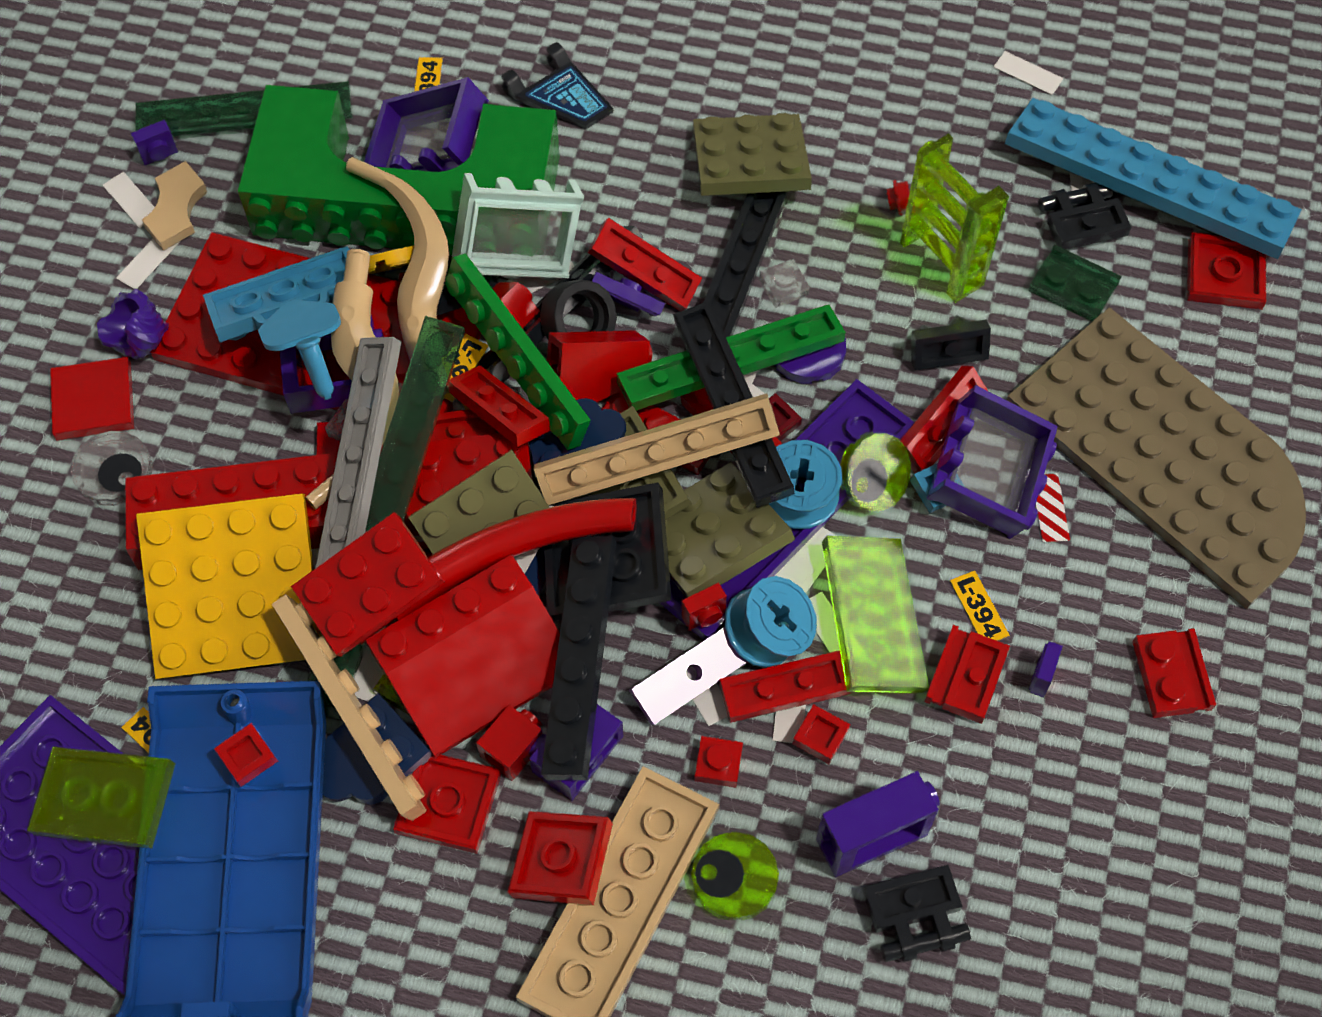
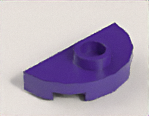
(628, 294)

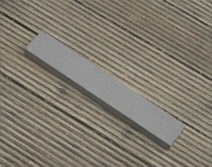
(359, 445)

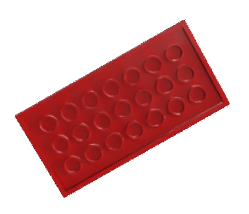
(227, 261)

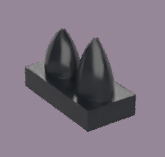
(950, 344)

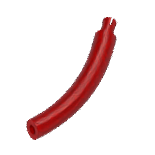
(522, 534)

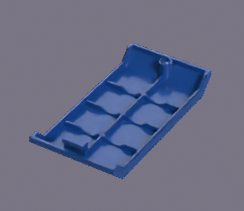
(232, 868)

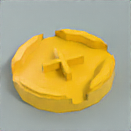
(390, 260)

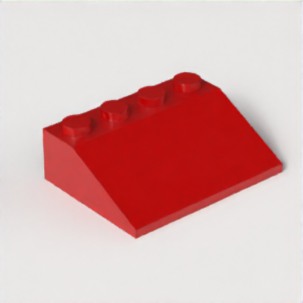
(470, 655)

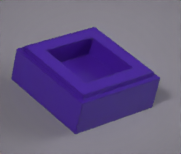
(1045, 669)

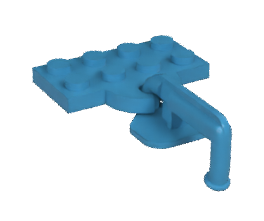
(287, 309)

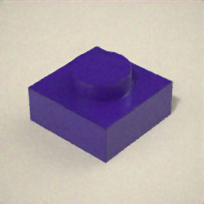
(154, 142)

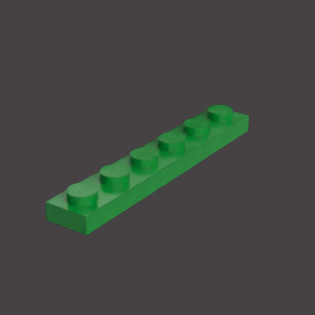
(752, 350)
(517, 352)

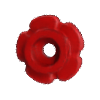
(898, 196)

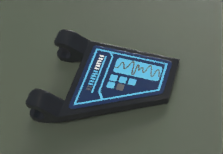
(561, 90)

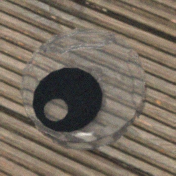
(104, 464)

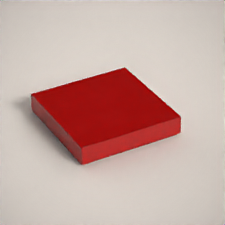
(1225, 272)
(91, 398)
(456, 803)
(560, 858)

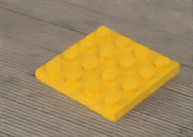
(215, 581)

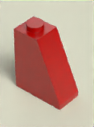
(592, 359)

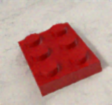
(367, 584)

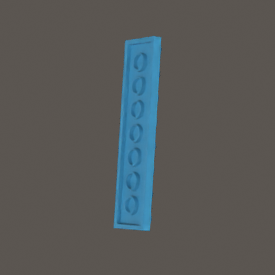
(1154, 177)

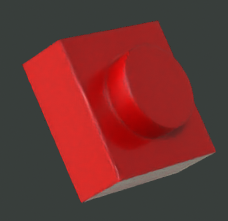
(704, 607)
(821, 734)
(246, 754)
(718, 761)

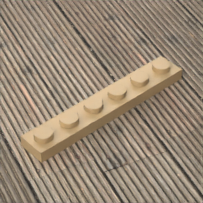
(657, 449)
(359, 719)

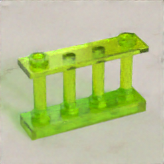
(978, 222)

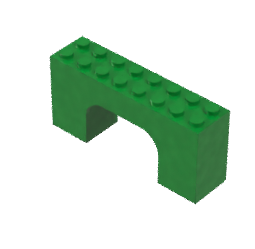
(301, 188)

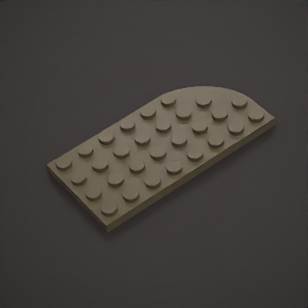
(1172, 454)

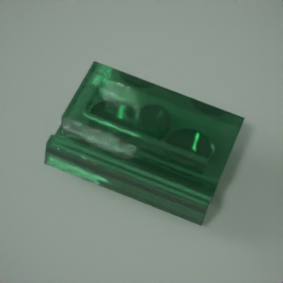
(1074, 283)

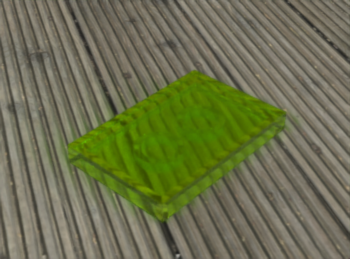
(102, 797)

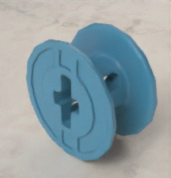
(821, 488)
(770, 622)

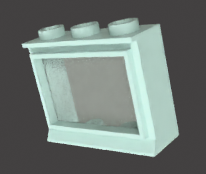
(518, 230)

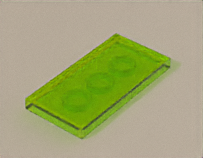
(874, 615)

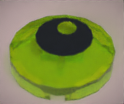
(875, 471)
(734, 876)

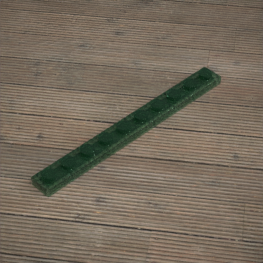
(408, 441)

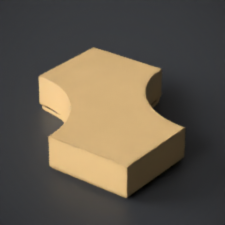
(178, 193)

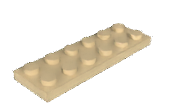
(601, 944)

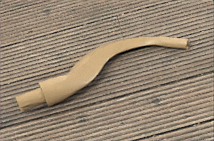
(428, 266)
(353, 303)

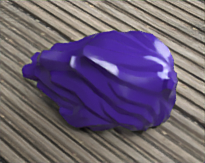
(132, 325)

